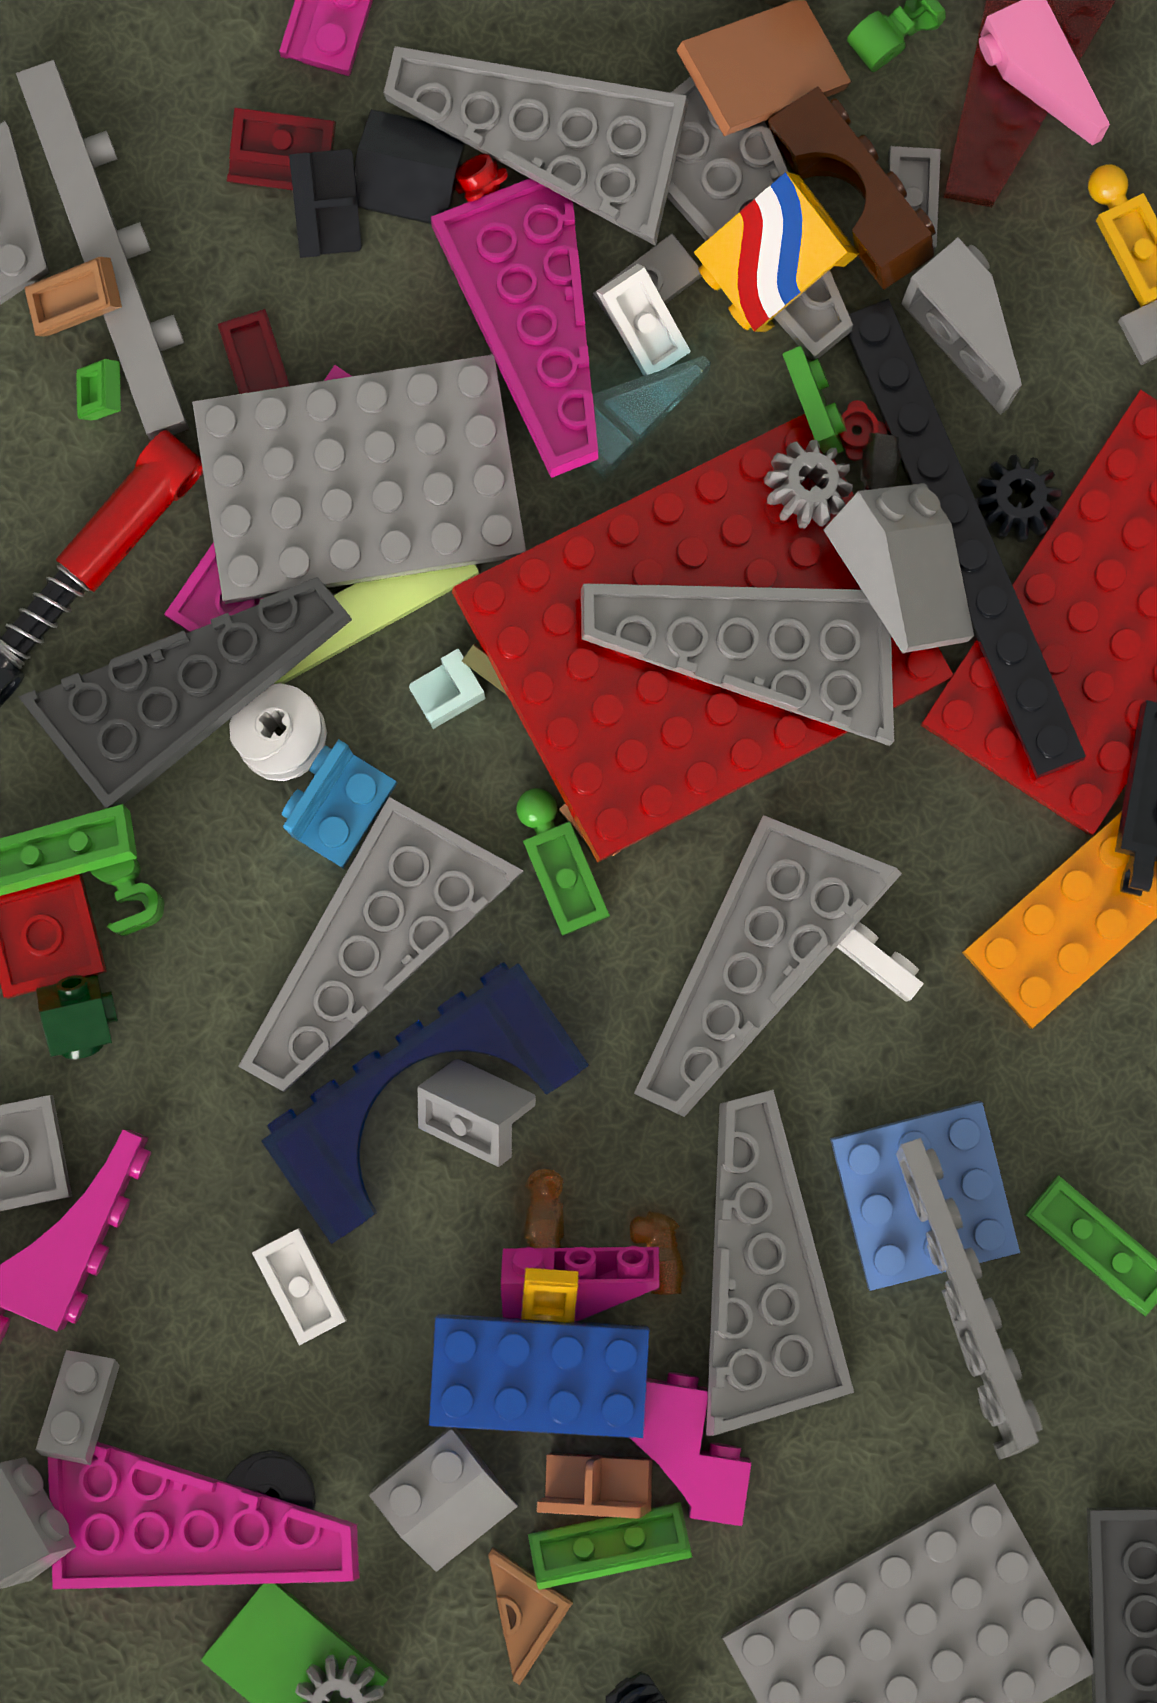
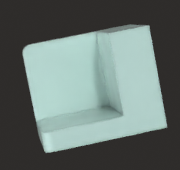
(447, 690)

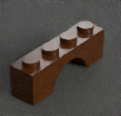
(819, 142)

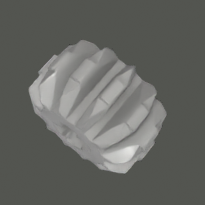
(793, 469)
(344, 1680)

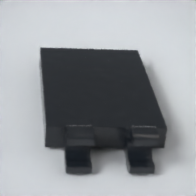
(1139, 813)

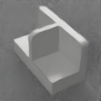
(472, 1110)

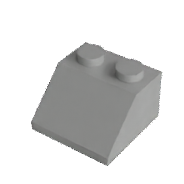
(442, 1498)
(30, 1527)

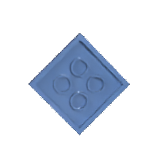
(880, 1208)

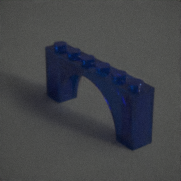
(323, 1143)

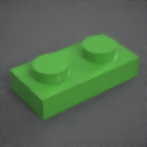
(809, 381)

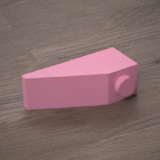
(1041, 65)

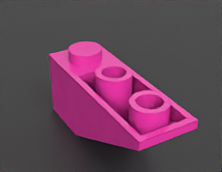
(604, 1275)

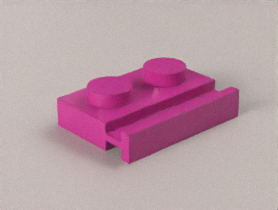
(325, 33)

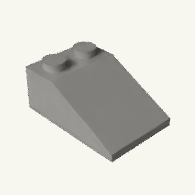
(962, 313)
(905, 564)

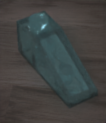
(636, 408)

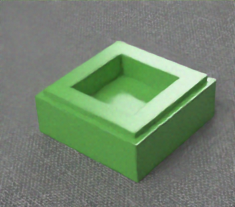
(98, 389)

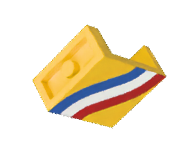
(773, 252)

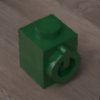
(76, 1016)

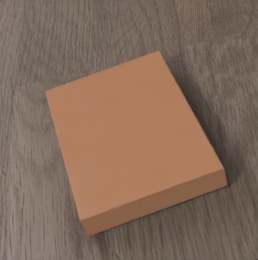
(762, 65)

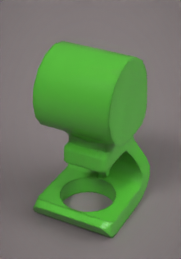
(882, 37)
(123, 878)

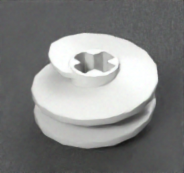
(283, 755)

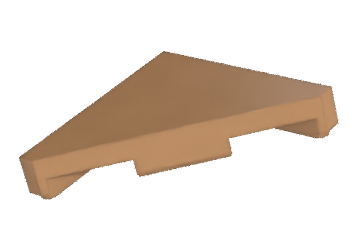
(525, 1612)

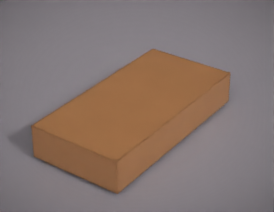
(73, 296)

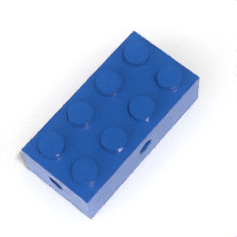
(539, 1376)

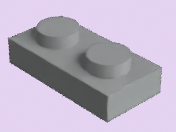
(920, 176)
(77, 1407)

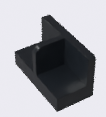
(325, 202)

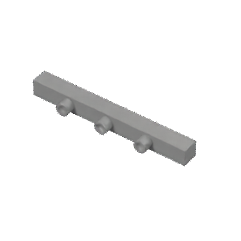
(74, 172)

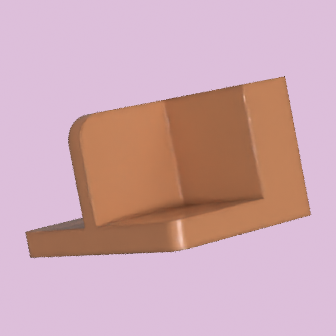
(597, 1485)

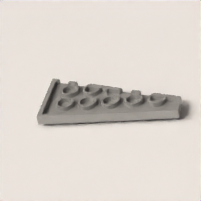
(575, 135)
(719, 178)
(782, 646)
(387, 918)
(771, 933)
(770, 1305)
(971, 1315)

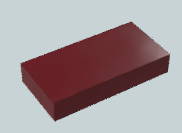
(253, 353)

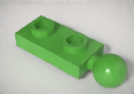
(560, 864)

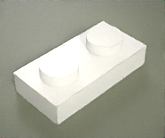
(643, 320)
(893, 971)
(299, 1286)

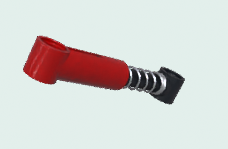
(160, 476)

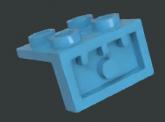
(337, 803)

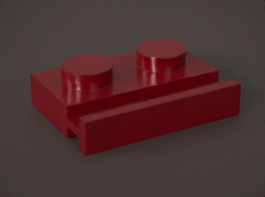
(265, 140)

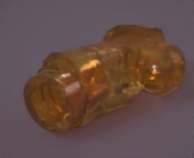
(545, 1213)
(659, 1231)

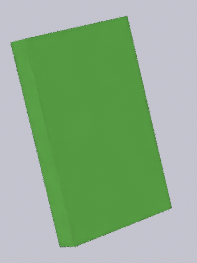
(274, 1644)

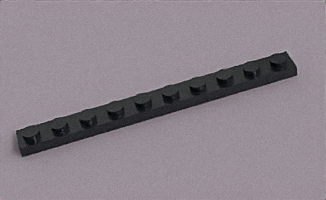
(991, 599)

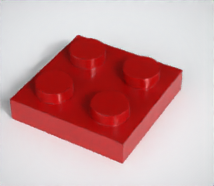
(47, 936)

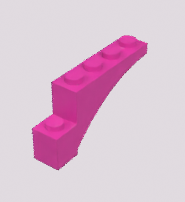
(50, 1273)
(673, 1430)

